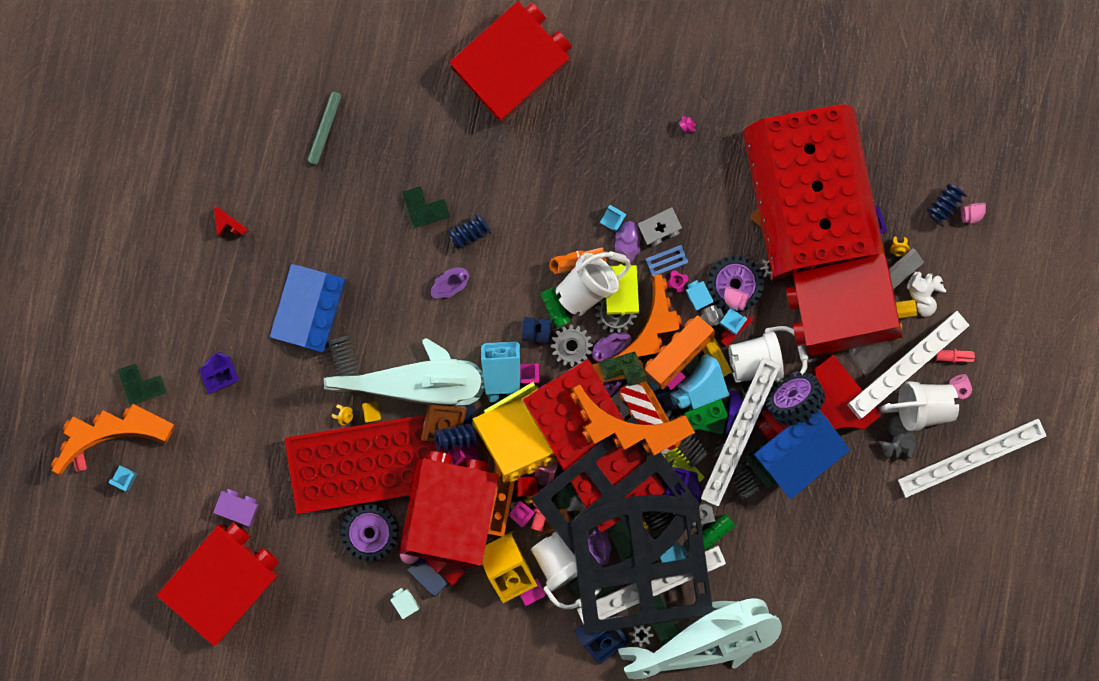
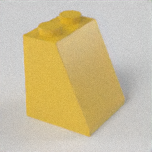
(507, 568)

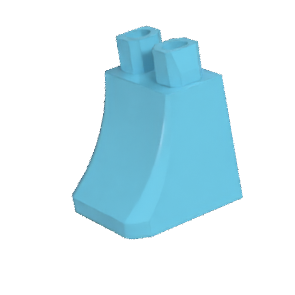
(500, 368)
(702, 386)

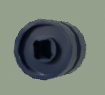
(528, 331)

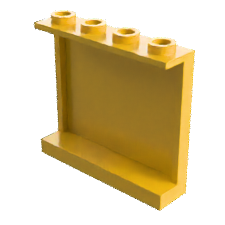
(513, 440)

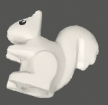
(921, 291)

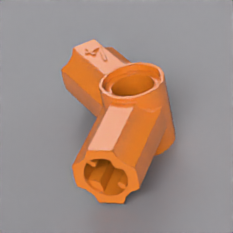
(567, 263)

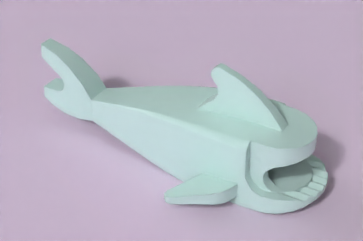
(432, 381)
(723, 635)

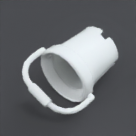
(590, 281)
(747, 355)
(924, 405)
(557, 565)

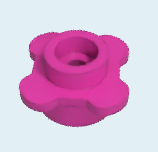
(687, 124)
(676, 276)

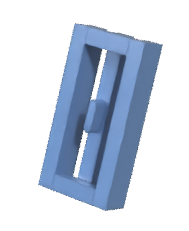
(651, 266)

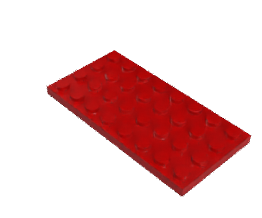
(563, 427)
(356, 463)

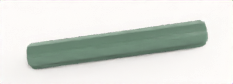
(324, 128)

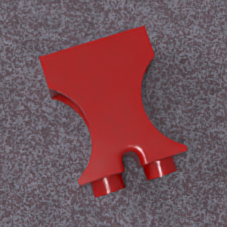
(839, 391)

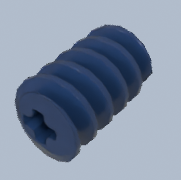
(946, 203)
(469, 231)
(455, 436)

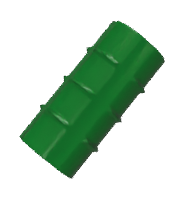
(554, 307)
(717, 531)

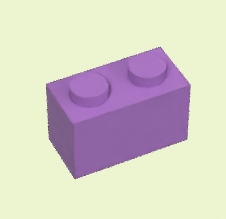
(236, 508)

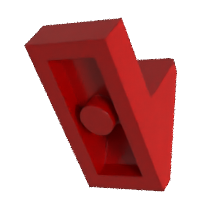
(223, 220)
(728, 337)
(525, 486)
(448, 571)

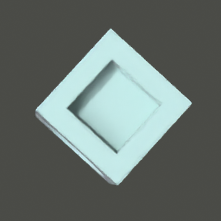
(404, 602)

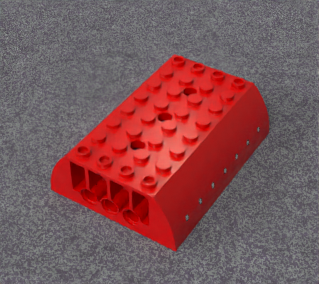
(785, 196)

